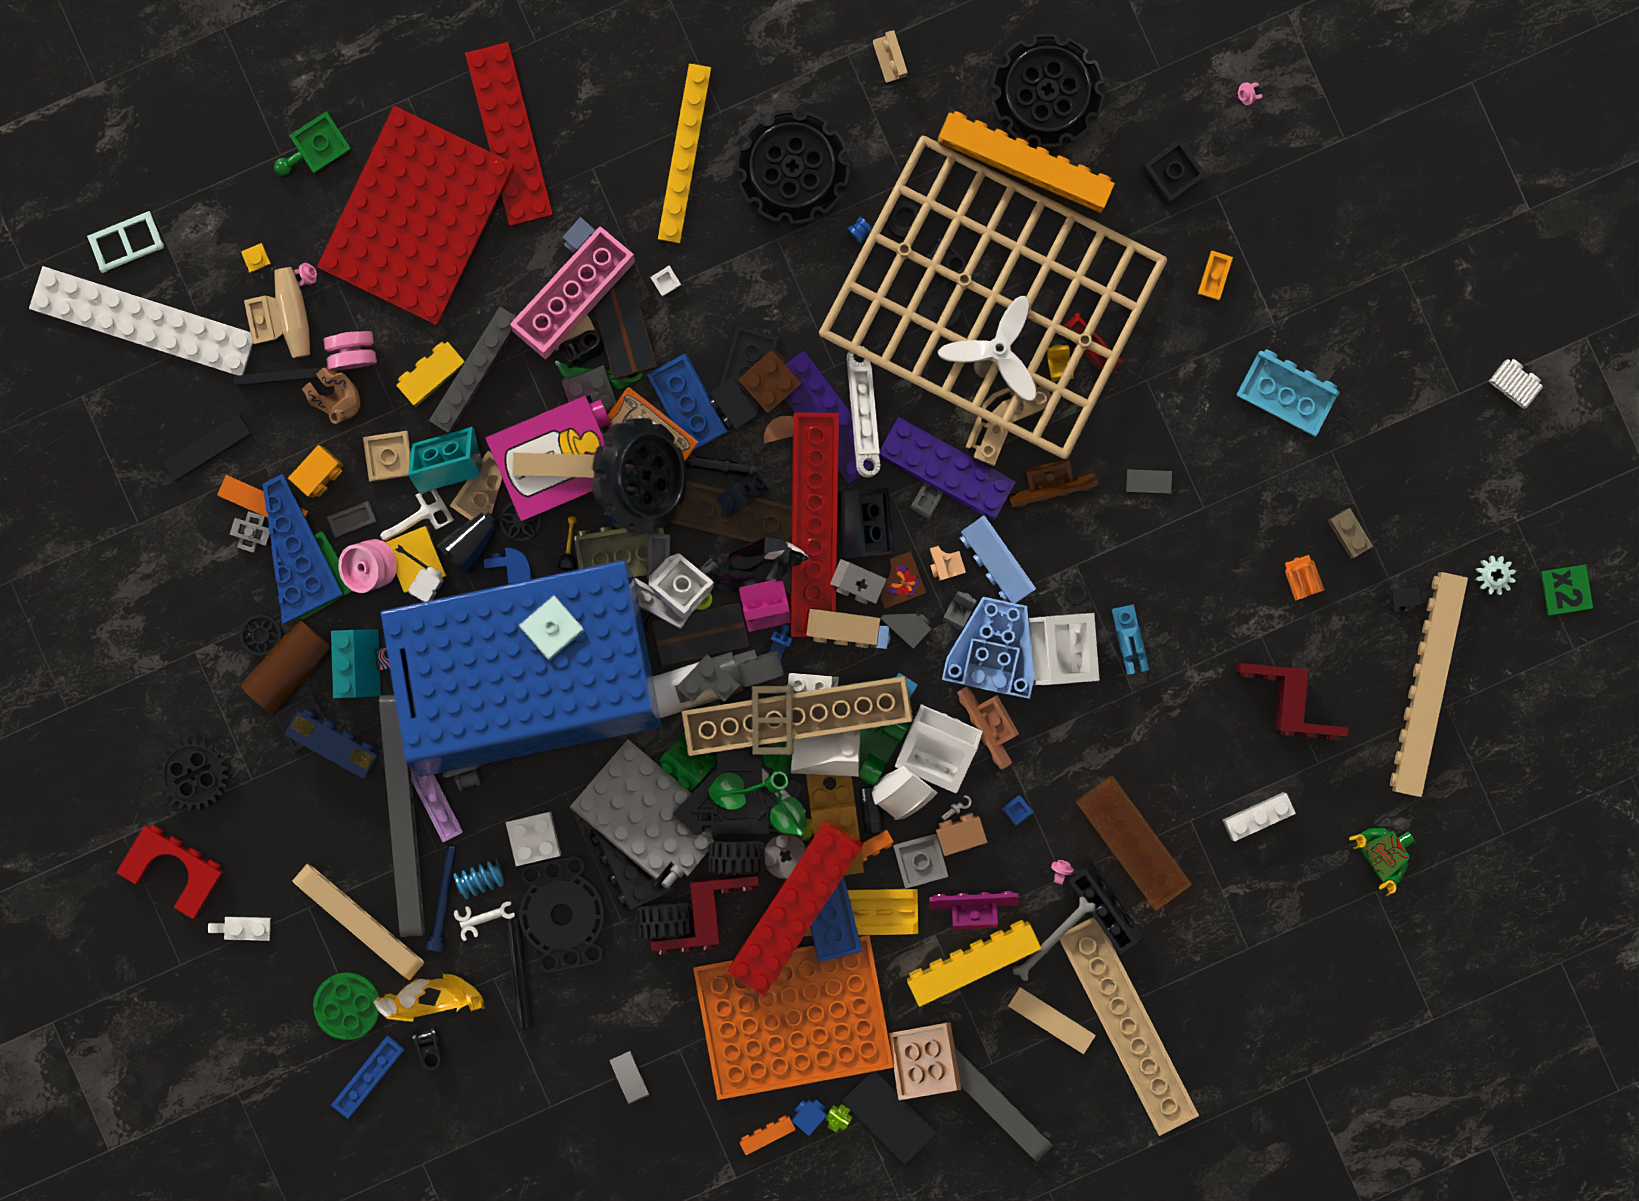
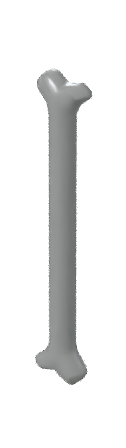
(1083, 908)

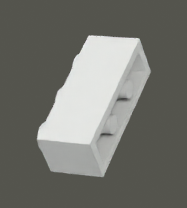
(1259, 816)

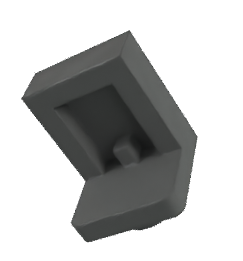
(959, 610)

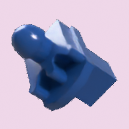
(781, 640)

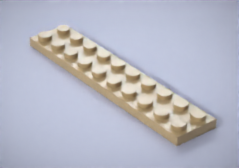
(1128, 1026)

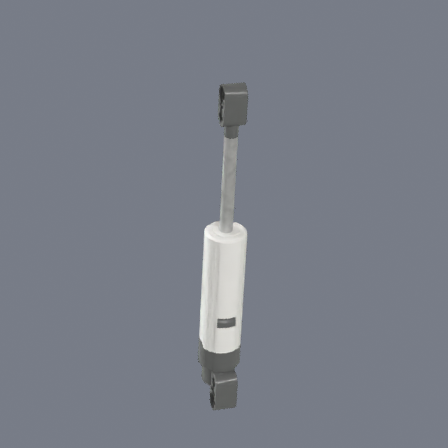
(744, 668)

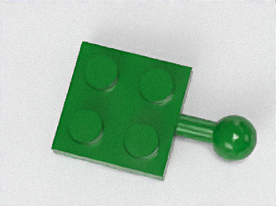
(317, 143)

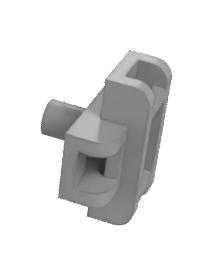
(249, 530)

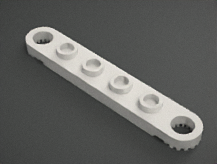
(863, 414)

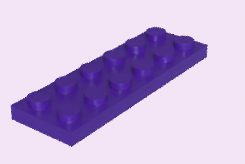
(819, 397)
(946, 468)

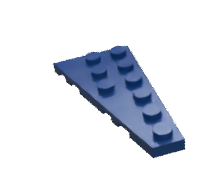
(299, 563)

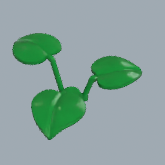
(787, 816)

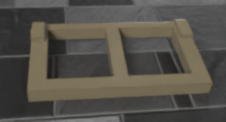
(788, 719)

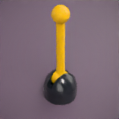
(567, 560)

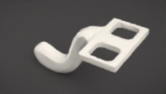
(425, 512)

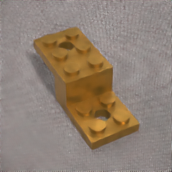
(837, 807)

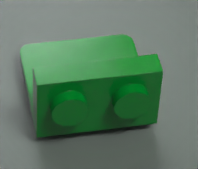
(686, 768)

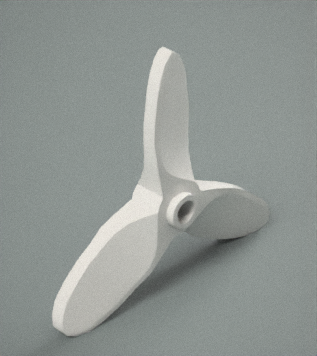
(1008, 363)

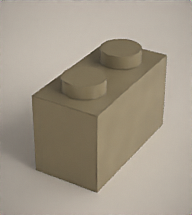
(1350, 533)

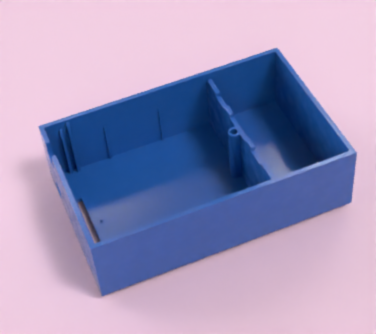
(495, 695)

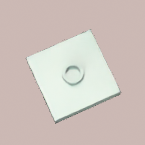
(551, 627)

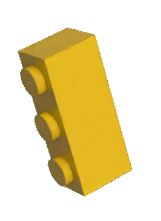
(430, 373)

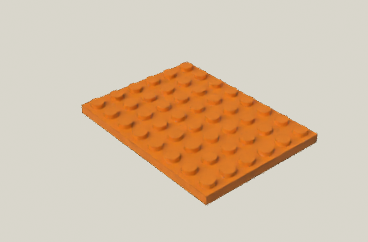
(807, 1028)

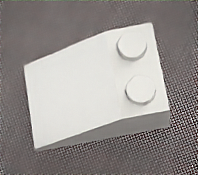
(828, 754)

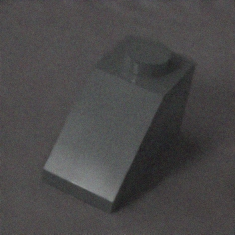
(908, 627)

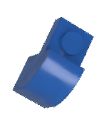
(516, 562)

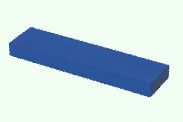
(367, 1077)

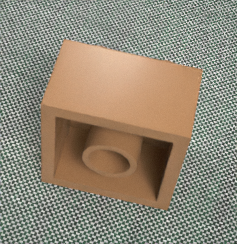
(960, 834)

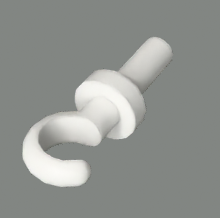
(955, 808)

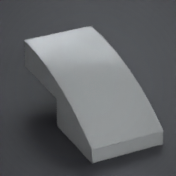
(629, 1077)

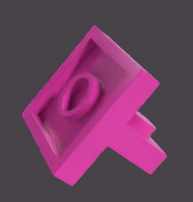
(765, 604)

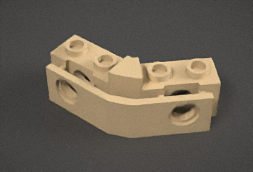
(995, 435)

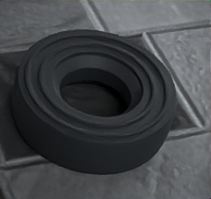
(892, 223)

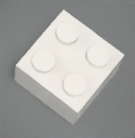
(533, 838)

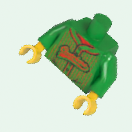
(1385, 854)

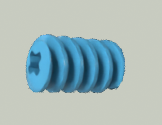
(479, 879)

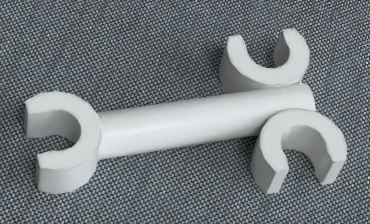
(468, 922)

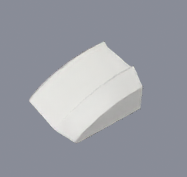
(680, 585)
(901, 793)

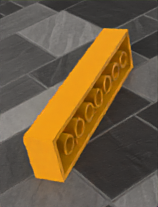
(1026, 162)

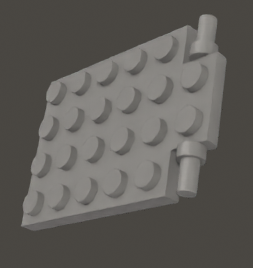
(634, 810)

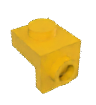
(1058, 358)

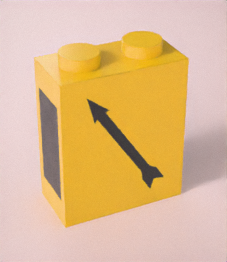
(413, 553)

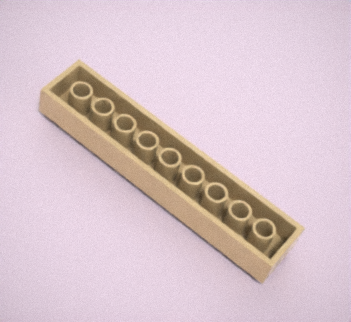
(813, 715)

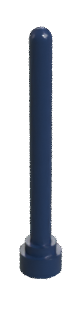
(436, 942)

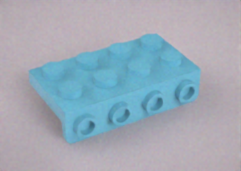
(1288, 392)

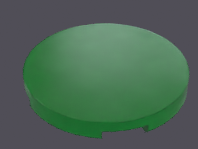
(346, 1006)

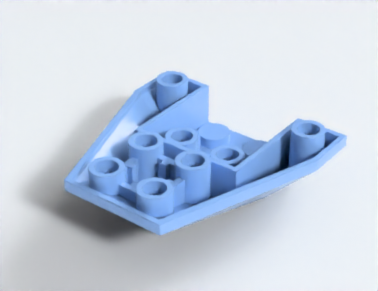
(994, 650)

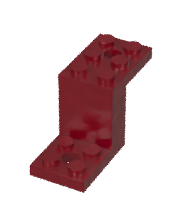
(1291, 701)
(705, 913)

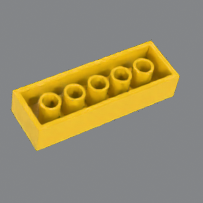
(973, 963)

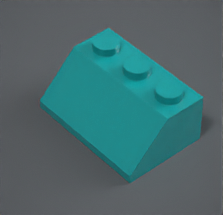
(445, 460)
(355, 663)

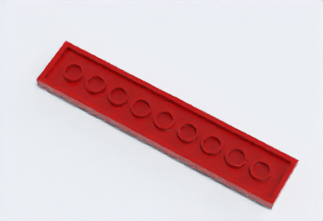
(814, 515)

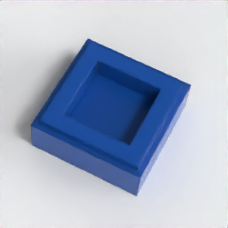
(1017, 810)

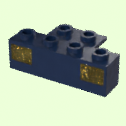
(331, 743)

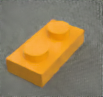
(1215, 275)

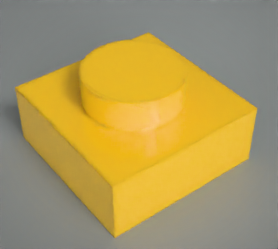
(256, 258)

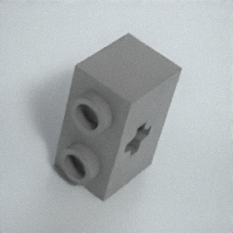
(869, 584)

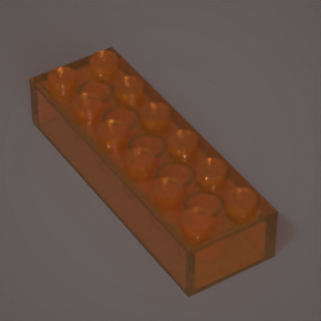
(1133, 842)

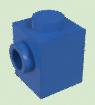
(809, 1115)

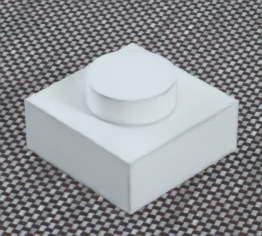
(665, 281)

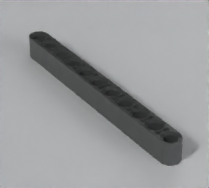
(402, 823)

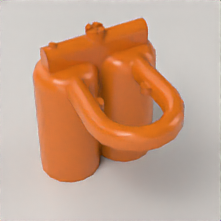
(1303, 577)

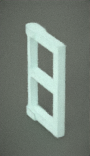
(103, 267)

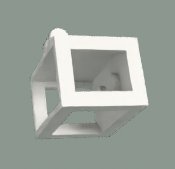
(1064, 649)
(939, 748)

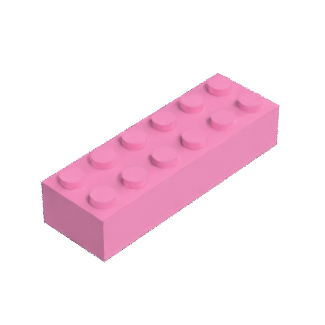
(572, 292)

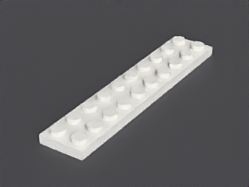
(142, 321)

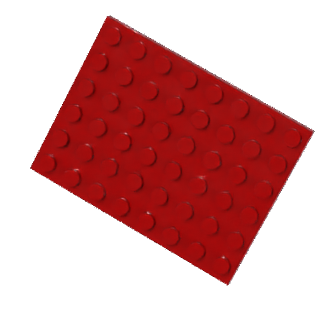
(415, 215)

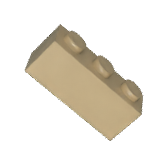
(843, 628)

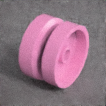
(350, 346)
(367, 565)

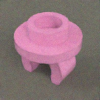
(1247, 93)
(307, 274)
(1062, 868)

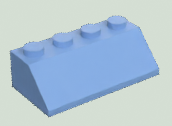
(997, 560)

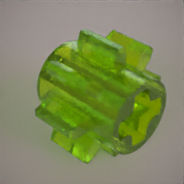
(838, 1118)

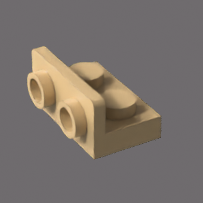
(890, 57)

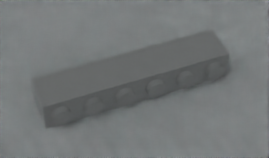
(474, 371)

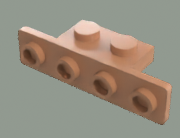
(992, 721)

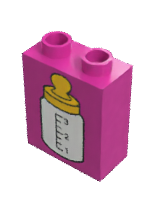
(563, 430)

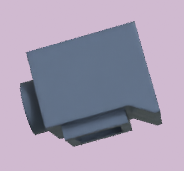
(578, 235)

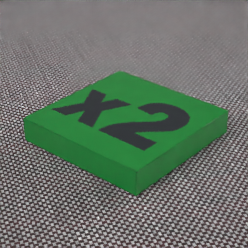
(1566, 589)

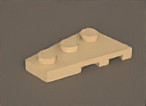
(481, 492)

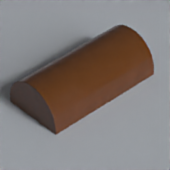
(286, 667)

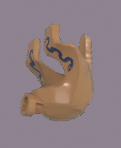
(342, 403)

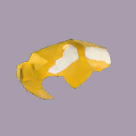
(406, 1006)

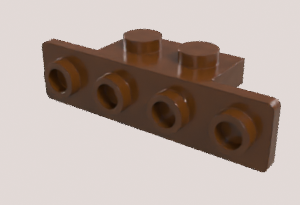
(1051, 481)

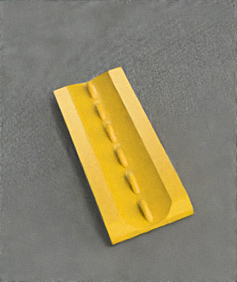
(884, 911)

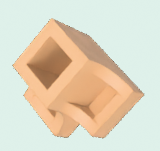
(946, 564)

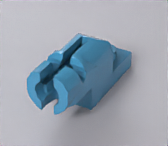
(1129, 638)

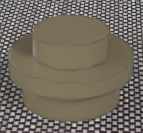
(982, 367)

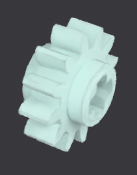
(1488, 580)

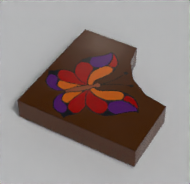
(902, 582)

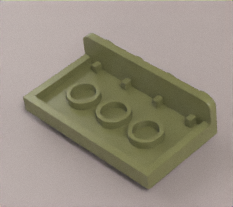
(613, 546)

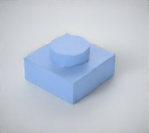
(883, 637)

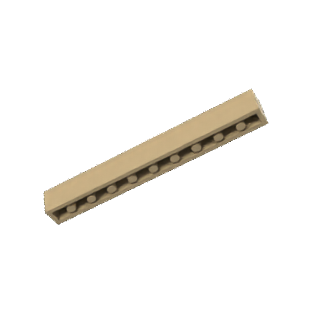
(1429, 684)

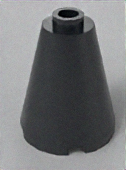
(469, 541)

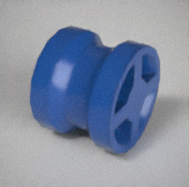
(860, 230)

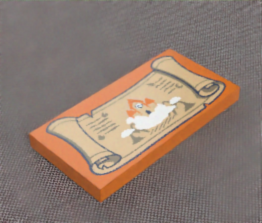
(634, 406)

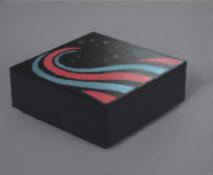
(382, 658)

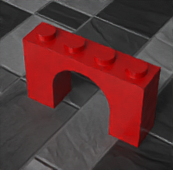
(202, 874)

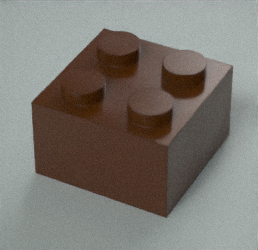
(771, 381)

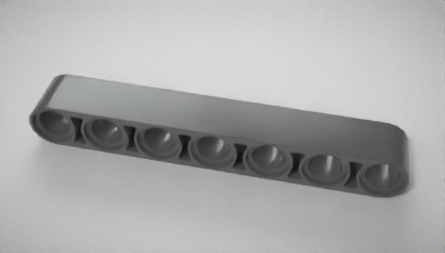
(1001, 1109)

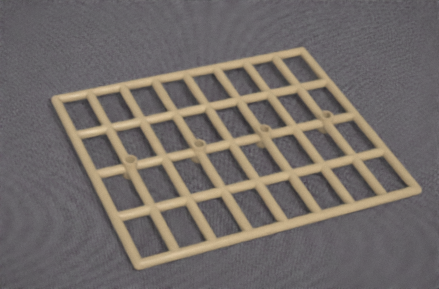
(964, 281)

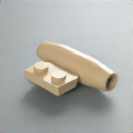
(281, 315)

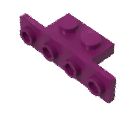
(974, 910)

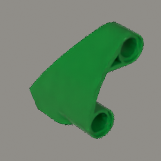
(877, 748)

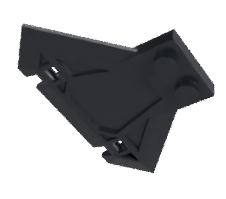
(750, 818)

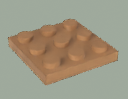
(924, 1061)

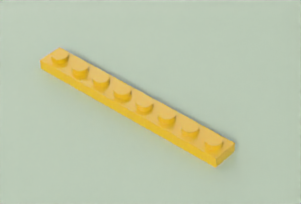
(684, 153)

